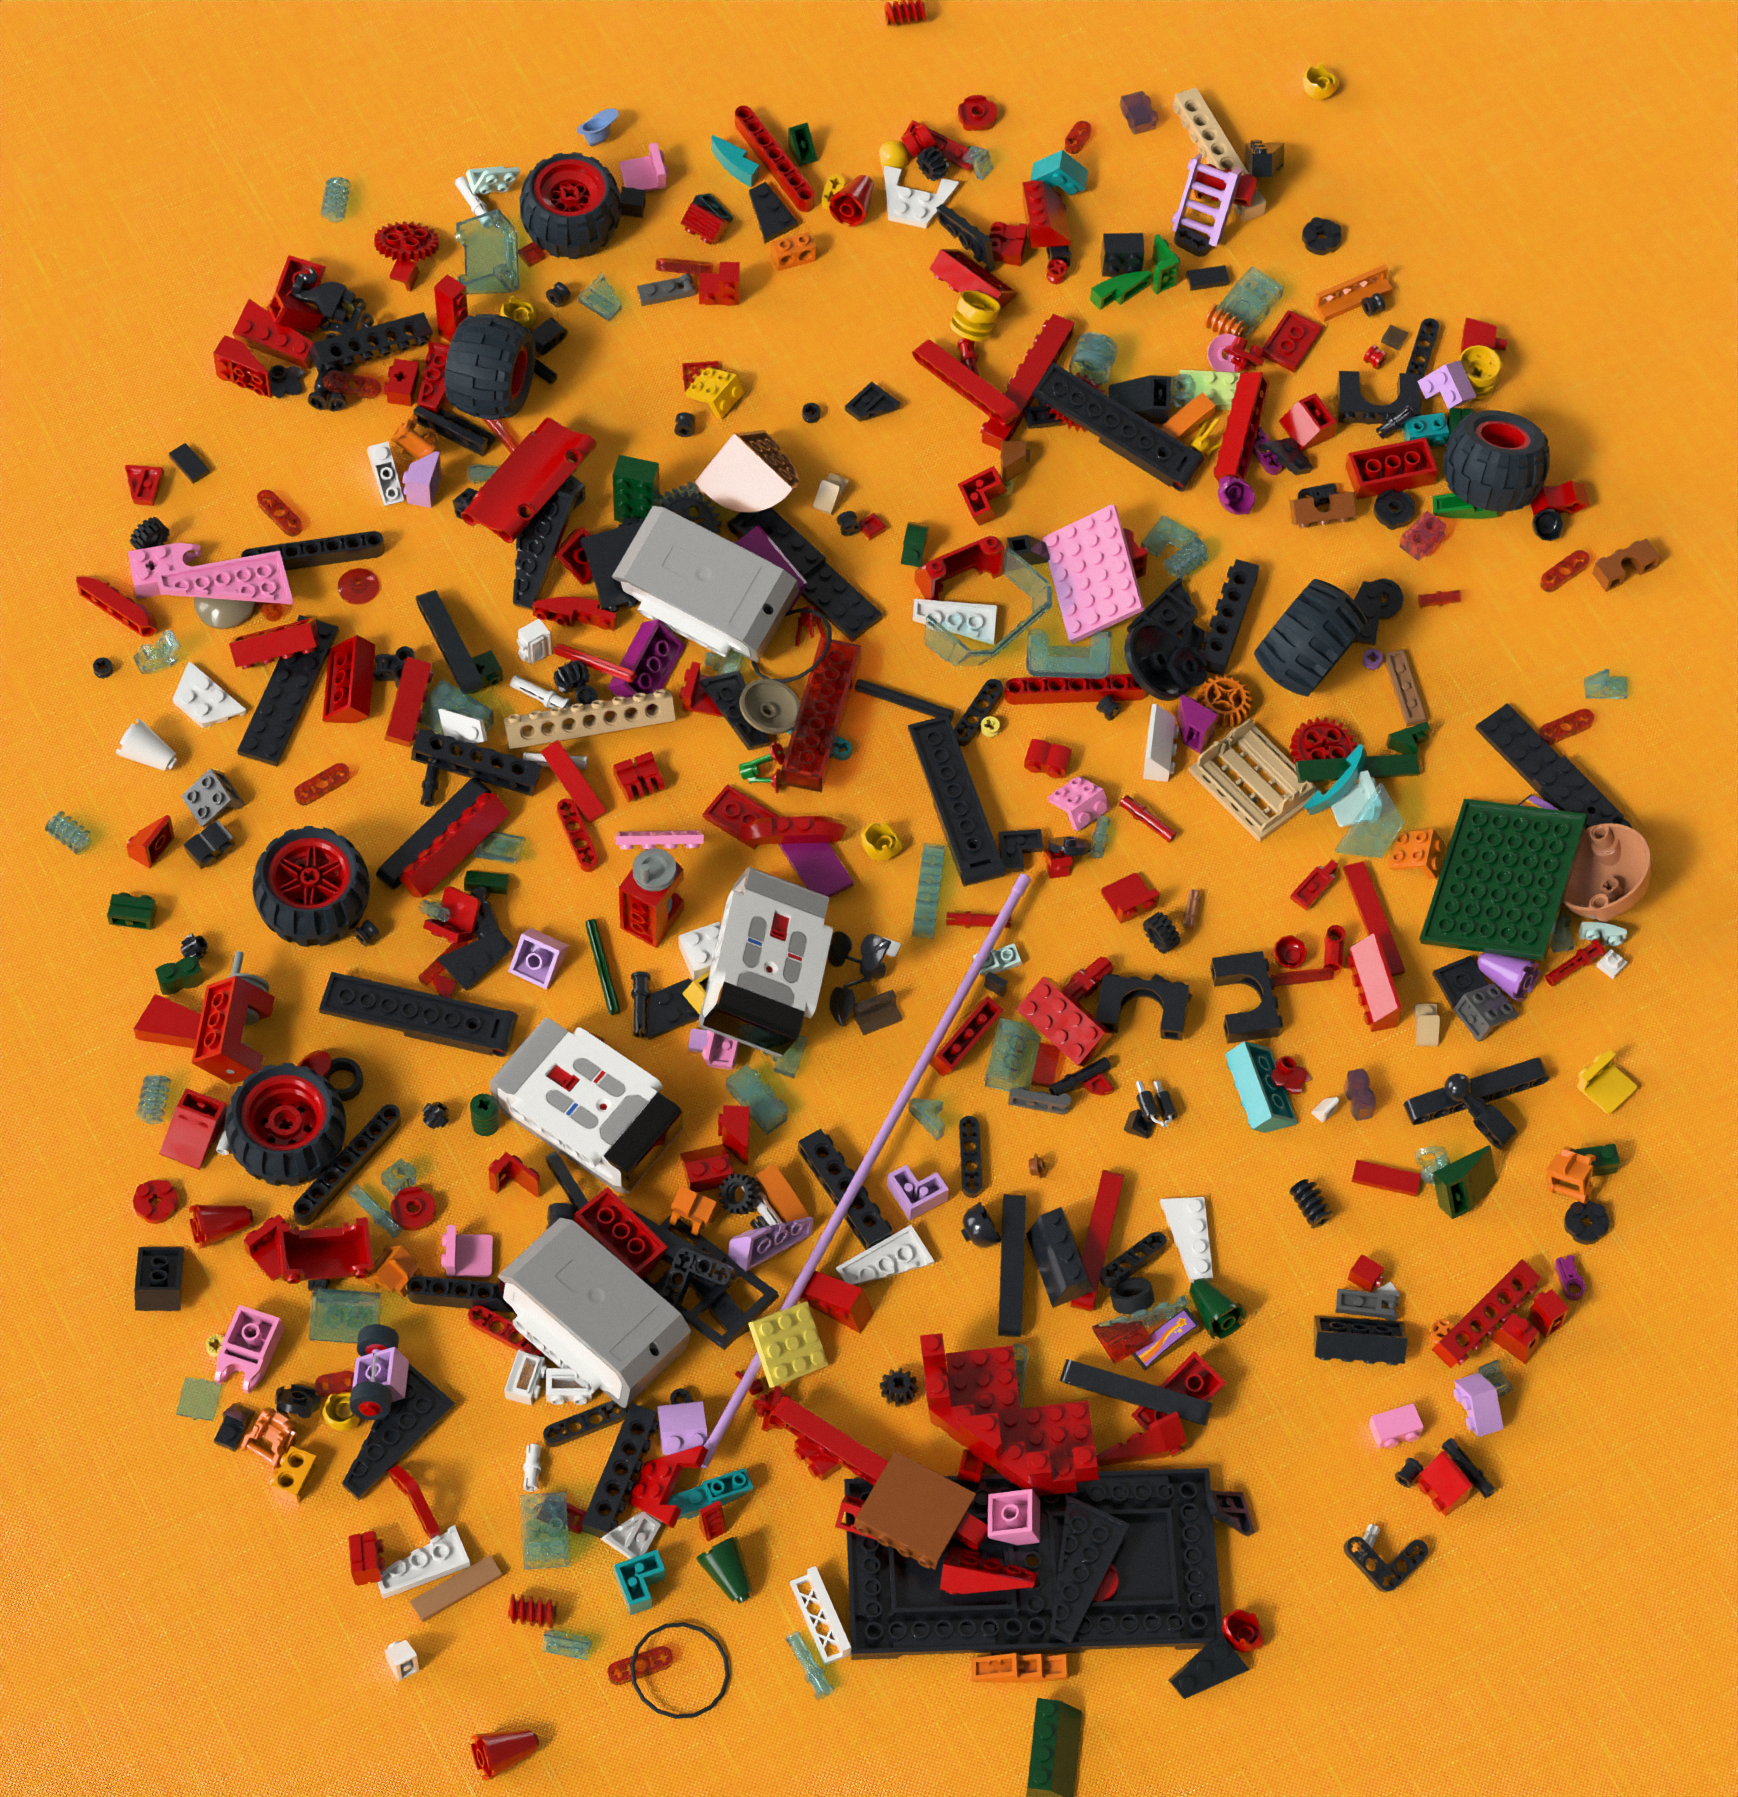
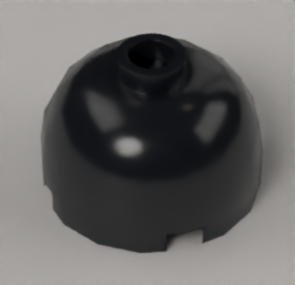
(979, 1227)

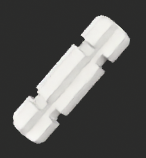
(1370, 1537)

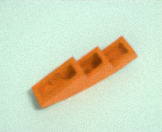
(1019, 1669)

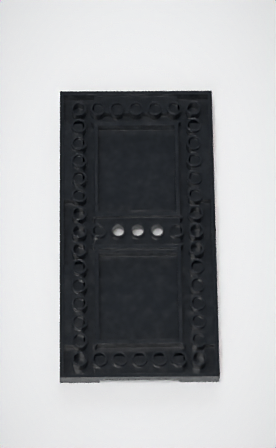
(1162, 1567)

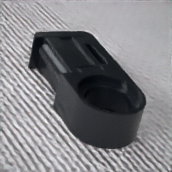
(1319, 493)

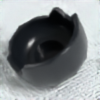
(1547, 524)

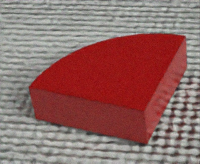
(443, 985)
(1099, 1085)

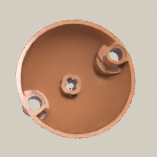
(1611, 881)

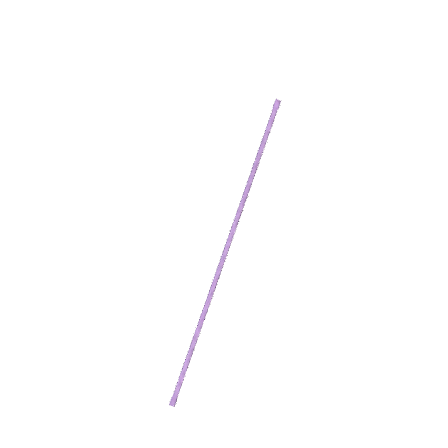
(1017, 892)

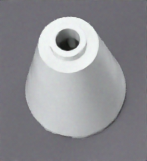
(146, 747)

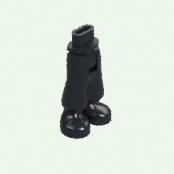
(318, 398)
(486, 920)

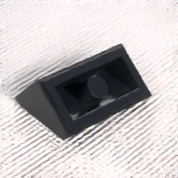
(711, 204)

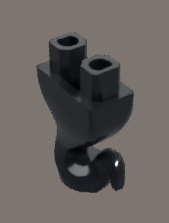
(324, 296)

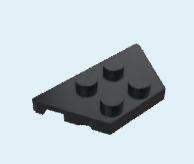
(1170, 609)
(669, 1010)

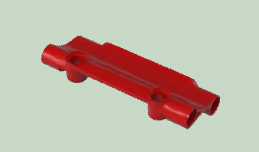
(528, 479)

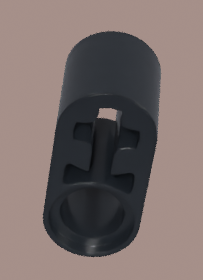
(548, 336)

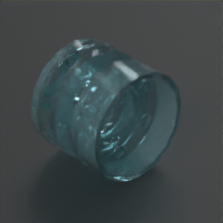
(1094, 357)

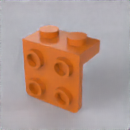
(1417, 850)

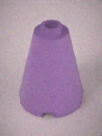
(1510, 973)

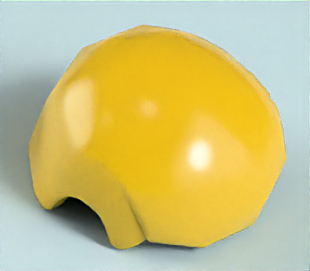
(893, 154)

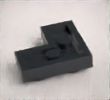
(1040, 416)
(1015, 843)

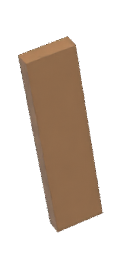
(1405, 688)
(456, 1588)

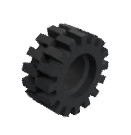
(149, 534)
(1161, 932)
(750, 1196)

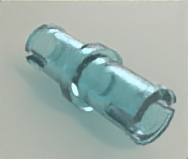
(1100, 837)
(434, 910)

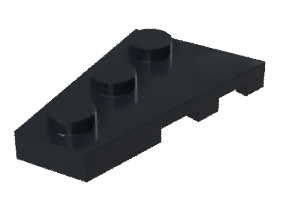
(771, 213)
(1369, 600)
(475, 959)
(1208, 1668)

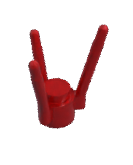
(809, 620)

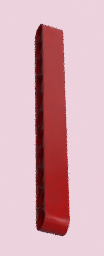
(855, 1457)

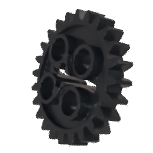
(681, 507)

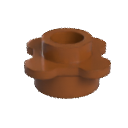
(1036, 1166)

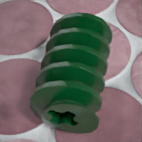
(484, 1114)

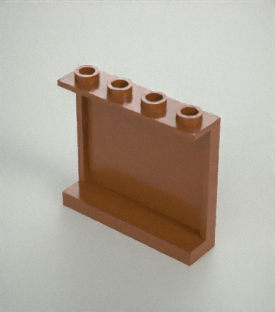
(914, 1510)

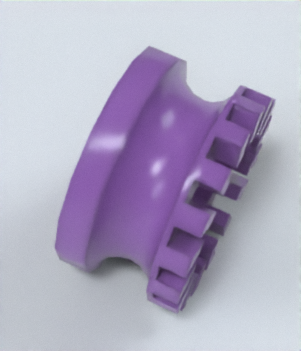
(1367, 661)

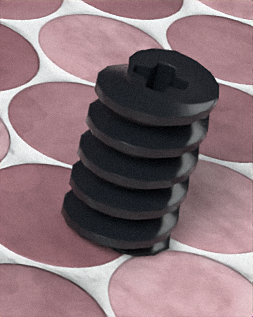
(1310, 1203)

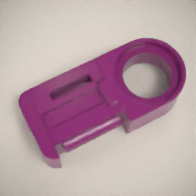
(1569, 1276)

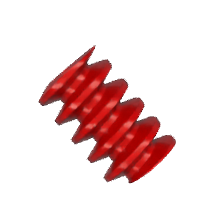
(904, 11)
(532, 1611)

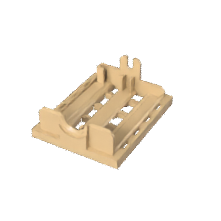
(1268, 759)

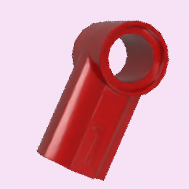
(1334, 948)

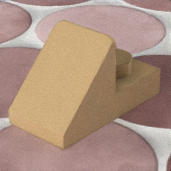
(830, 493)
(1426, 1024)

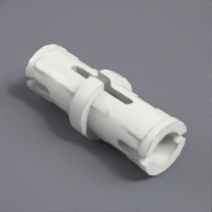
(532, 1467)

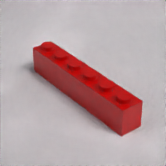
(1242, 426)
(453, 845)

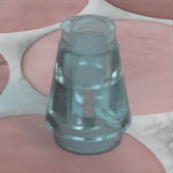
(480, 473)

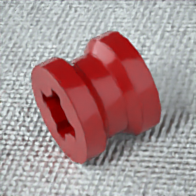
(1059, 267)
(1375, 357)

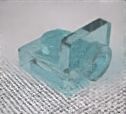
(980, 160)

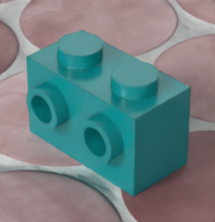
(1430, 426)

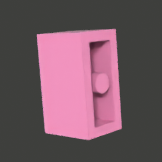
(1396, 1426)

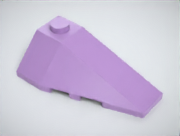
(765, 1242)

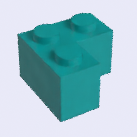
(1062, 171)
(635, 1576)

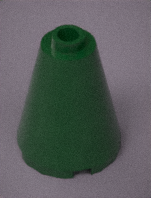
(1216, 1308)
(728, 1569)

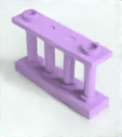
(1225, 196)

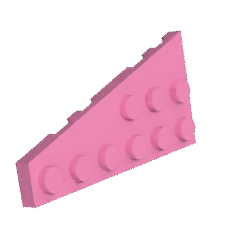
(244, 579)

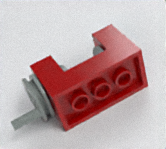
(648, 897)
(226, 1009)

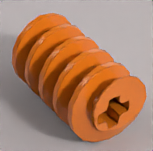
(1222, 324)

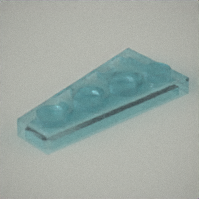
(1151, 1318)

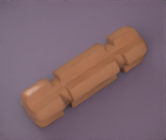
(1191, 909)

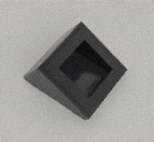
(1137, 1125)

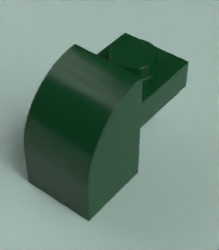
(914, 544)

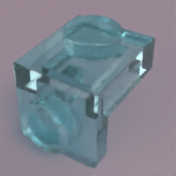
(1493, 1374)

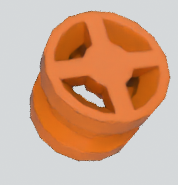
(1440, 1326)

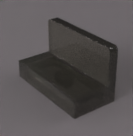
(877, 1012)

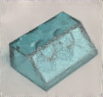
(451, 698)
(1012, 1056)
(342, 1314)

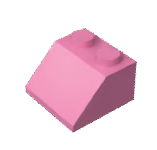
(1014, 1517)

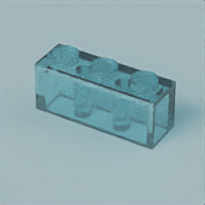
(750, 1091)

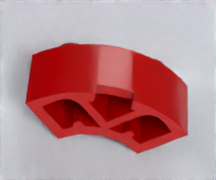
(1567, 497)

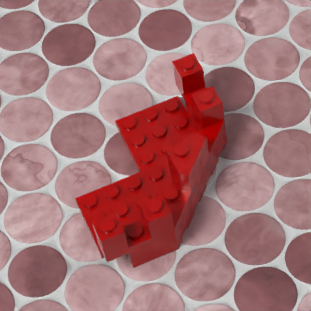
(981, 1409)

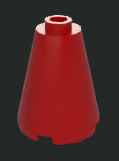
(852, 201)
(218, 1222)
(502, 1750)

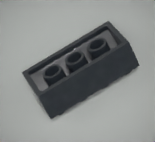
(1058, 1258)
(1359, 1340)

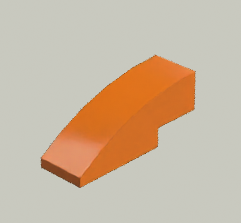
(1189, 417)
(780, 1194)

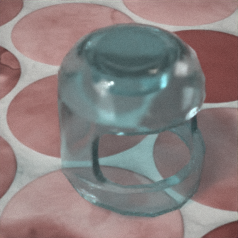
(1441, 1160)

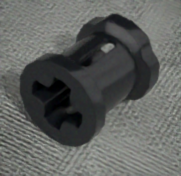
(1408, 1472)

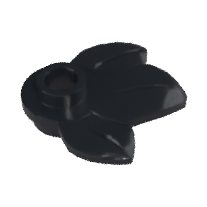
(287, 382)

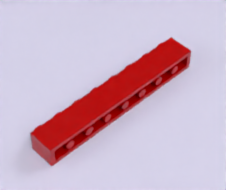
(1046, 350)

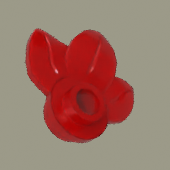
(1289, 1075)

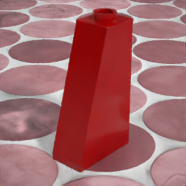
(168, 1023)

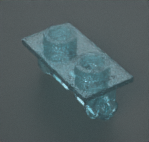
(557, 1643)

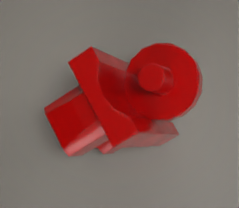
(1252, 357)
(766, 1405)

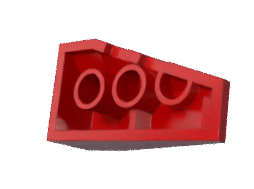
(292, 269)
(1191, 1378)
(1162, 1439)
(969, 1573)

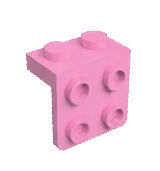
(645, 172)
(1081, 801)
(467, 1254)

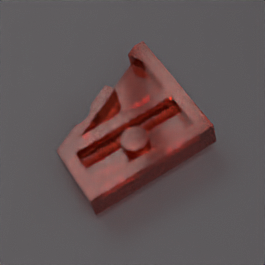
(1122, 1339)

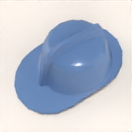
(598, 127)

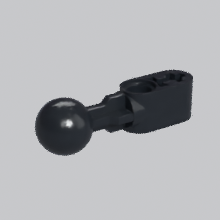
(1486, 1117)

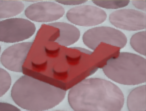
(658, 1481)

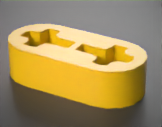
(829, 191)

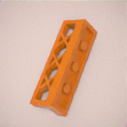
(1340, 302)

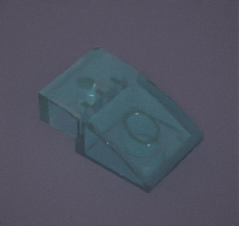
(1252, 298)

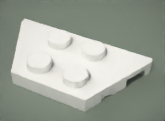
(204, 699)

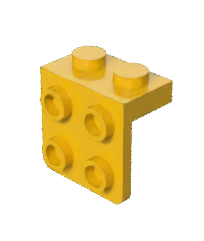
(718, 389)
(1605, 1083)

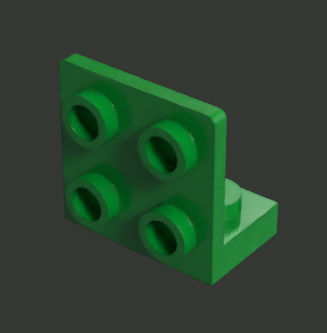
(1166, 266)

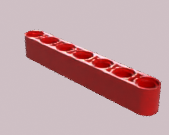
(774, 158)
(966, 382)
(1066, 689)
(1099, 1233)

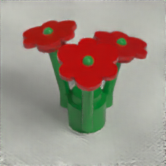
(751, 769)

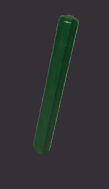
(602, 966)

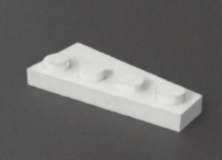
(433, 1561)

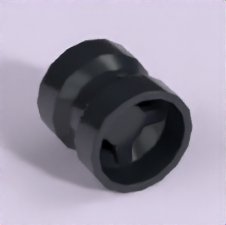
(588, 696)

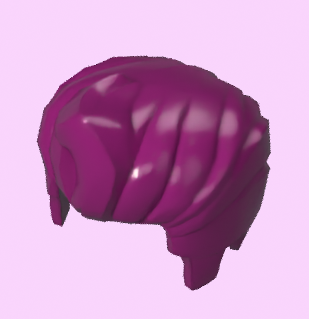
(1235, 495)

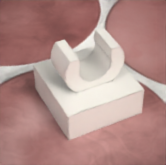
(1612, 964)

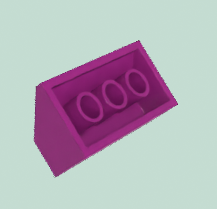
(760, 544)
(651, 657)

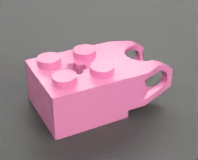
(158, 559)
(245, 1353)

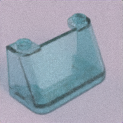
(489, 254)
(1067, 661)

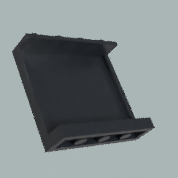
(603, 555)

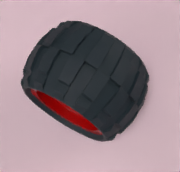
(588, 203)
(490, 366)
(1496, 460)

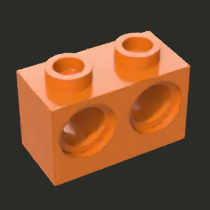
(793, 251)

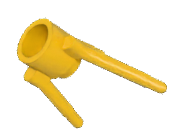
(1202, 443)

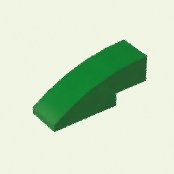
(1119, 288)
(1453, 507)

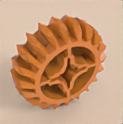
(1225, 694)

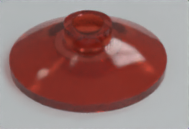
(361, 592)

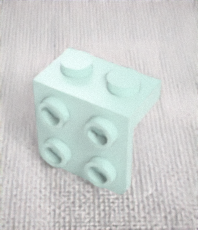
(491, 179)
(1354, 800)

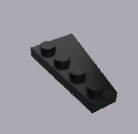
(725, 694)

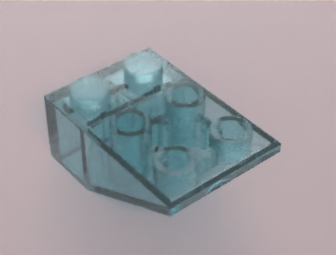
(544, 1530)

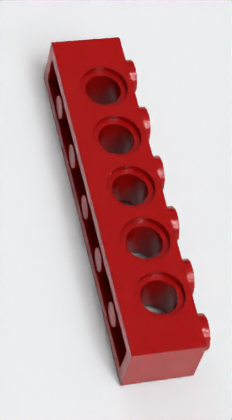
(1448, 1347)

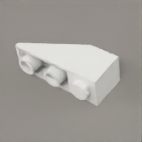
(385, 473)

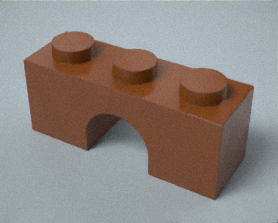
(1340, 507)
(1638, 555)

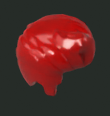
(1243, 1631)

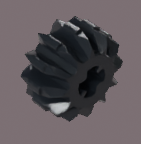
(932, 163)
(571, 676)
(898, 1379)

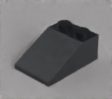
(159, 1279)

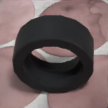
(350, 1065)
(1136, 1286)

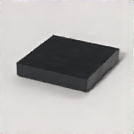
(1459, 979)

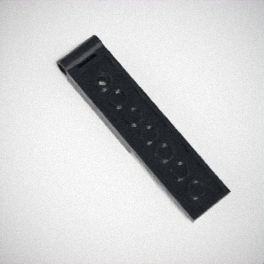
(1119, 428)
(825, 587)
(1545, 770)
(956, 801)
(420, 1014)

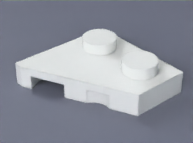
(633, 1536)

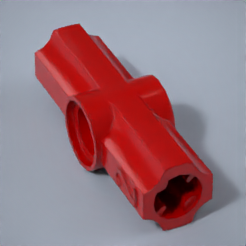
(1086, 981)

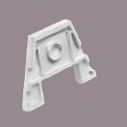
(912, 205)

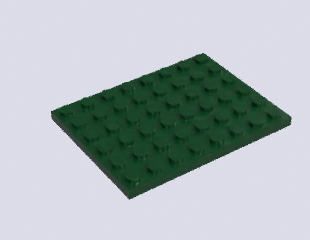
(1504, 879)

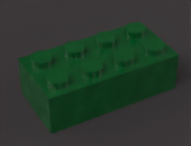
(635, 487)

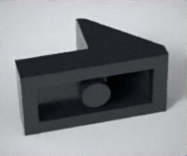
(234, 1426)

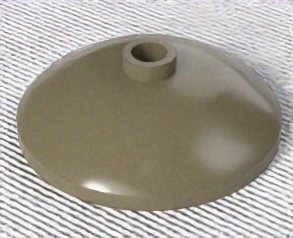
(223, 612)
(773, 699)

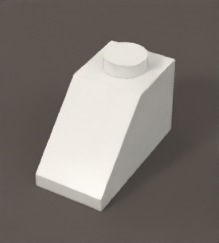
(402, 1659)

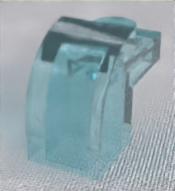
(158, 656)

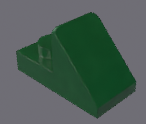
(1406, 739)

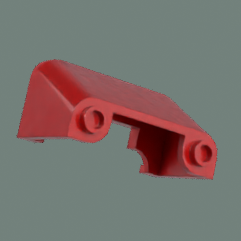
(983, 555)
(324, 1252)

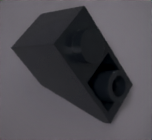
(1029, 549)

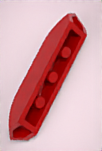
(123, 609)
(793, 830)

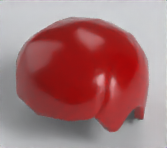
(1290, 952)

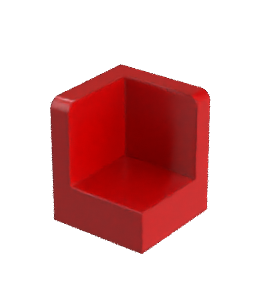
(405, 273)

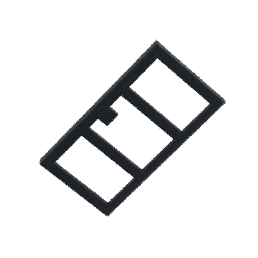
(691, 1317)

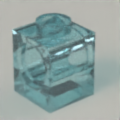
(1178, 397)
(399, 1168)

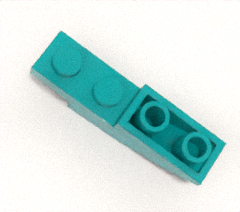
(721, 1488)

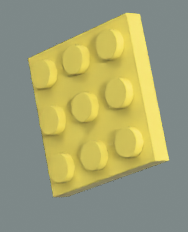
(788, 1344)

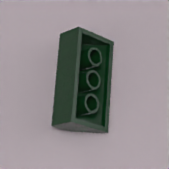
(1053, 1749)

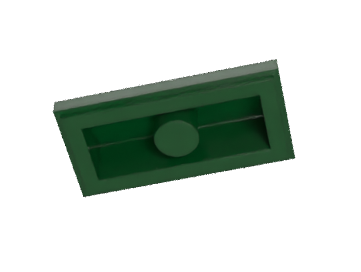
(495, 882)

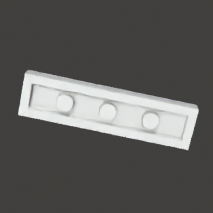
(829, 1613)

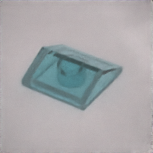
(501, 848)

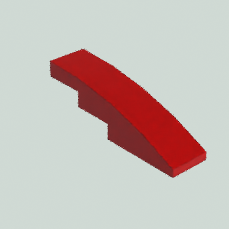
(573, 781)

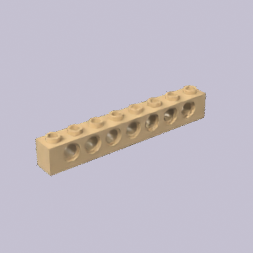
(1213, 143)
(599, 724)

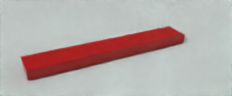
(1372, 913)

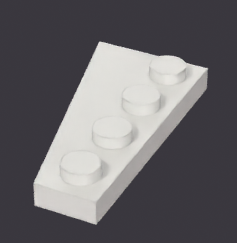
(965, 619)
(1190, 1233)
(888, 1258)

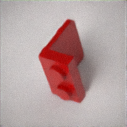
(694, 696)
(1130, 897)
(462, 920)
(512, 1167)
(262, 1247)

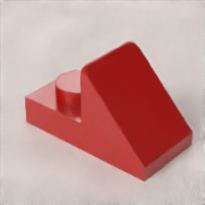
(1057, 863)

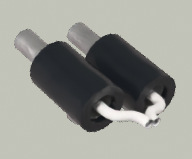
(1149, 1107)

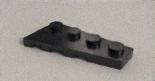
(968, 236)

